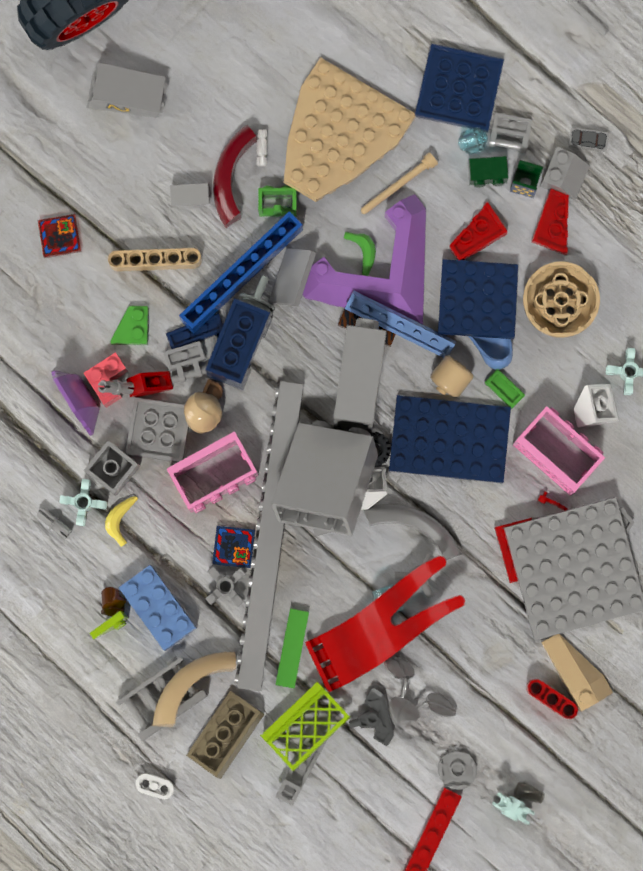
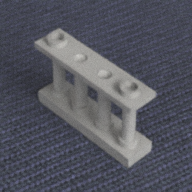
(146, 728)

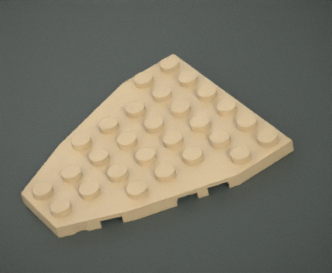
(339, 131)

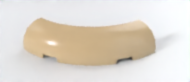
(176, 688)

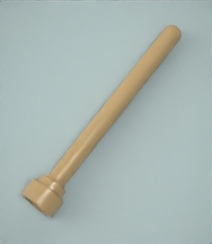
(427, 162)

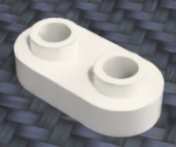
(155, 785)

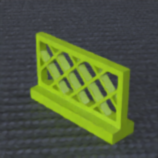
(293, 714)

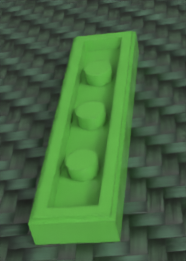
(292, 648)

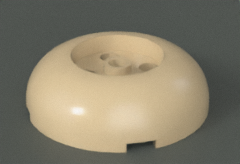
(559, 277)

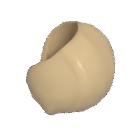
(202, 412)

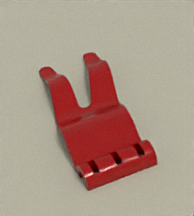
(371, 636)

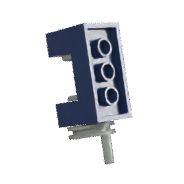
(240, 338)

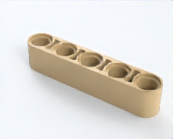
(146, 255)

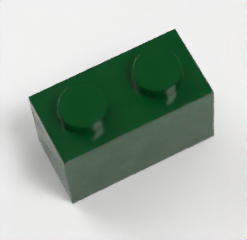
(488, 171)

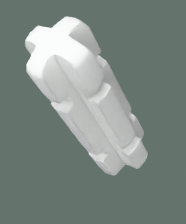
(261, 147)

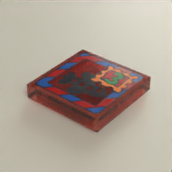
(59, 236)

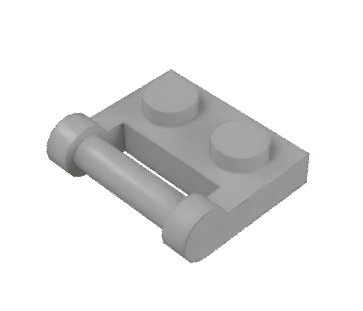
(510, 126)

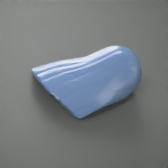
(494, 351)

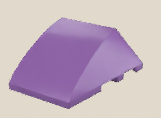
(78, 398)

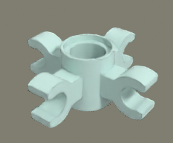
(628, 380)
(81, 515)
(513, 808)

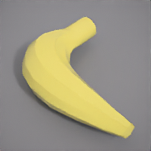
(114, 517)

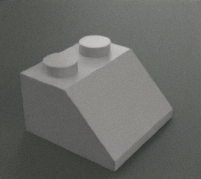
(565, 173)

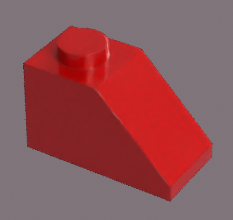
(150, 383)

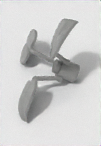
(404, 711)

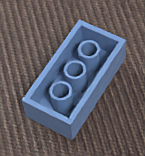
(157, 608)

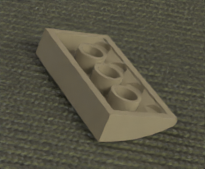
(225, 735)

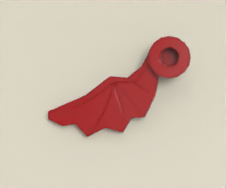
(543, 499)

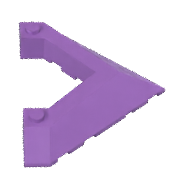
(405, 285)

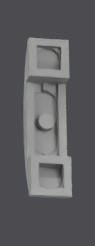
(295, 780)

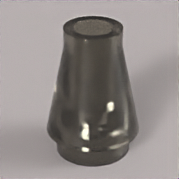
(526, 792)

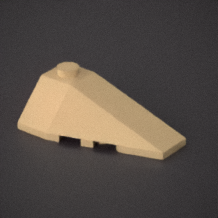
(579, 676)

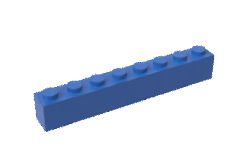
(241, 272)

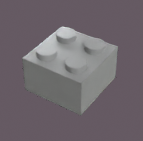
(112, 468)

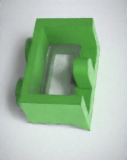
(277, 201)

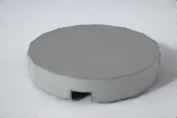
(457, 769)

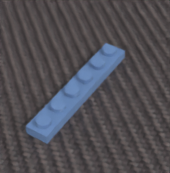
(400, 324)

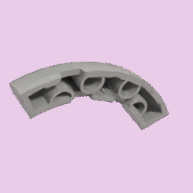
(417, 520)

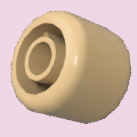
(451, 377)

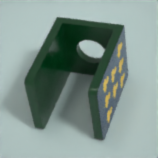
(529, 171)

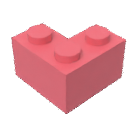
(107, 370)

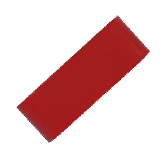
(561, 701)

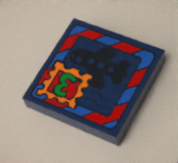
(233, 547)

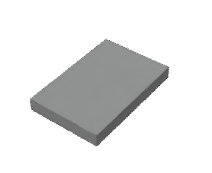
(292, 277)

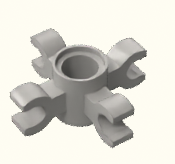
(231, 593)

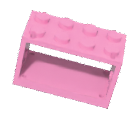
(204, 455)
(549, 467)

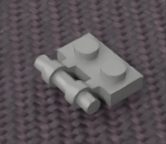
(183, 357)

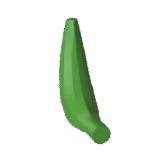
(368, 250)

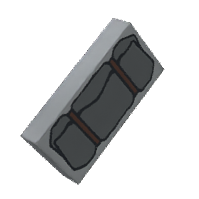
(588, 139)

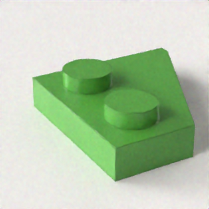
(133, 327)

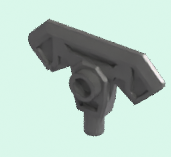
(377, 717)

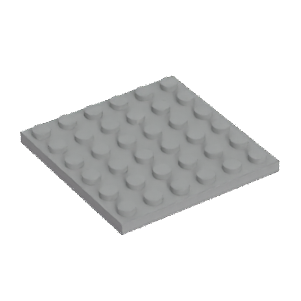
(574, 568)

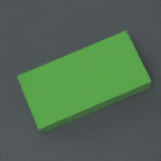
(504, 389)

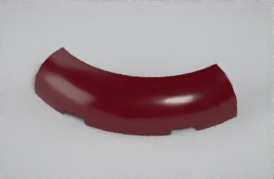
(224, 174)

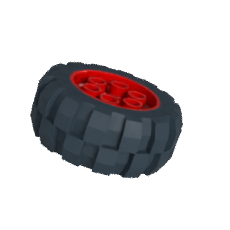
(63, 21)

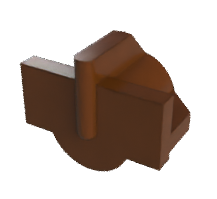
(112, 601)

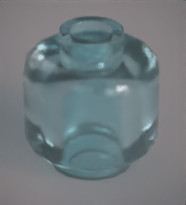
(472, 140)

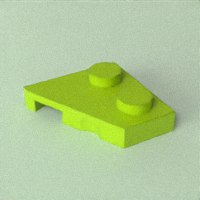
(115, 622)

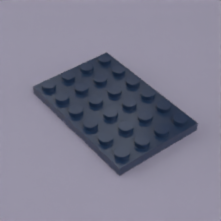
(450, 439)

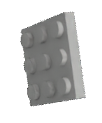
(157, 430)

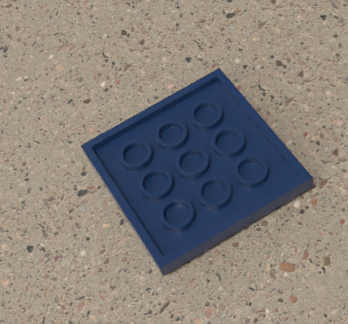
(459, 87)
(478, 299)

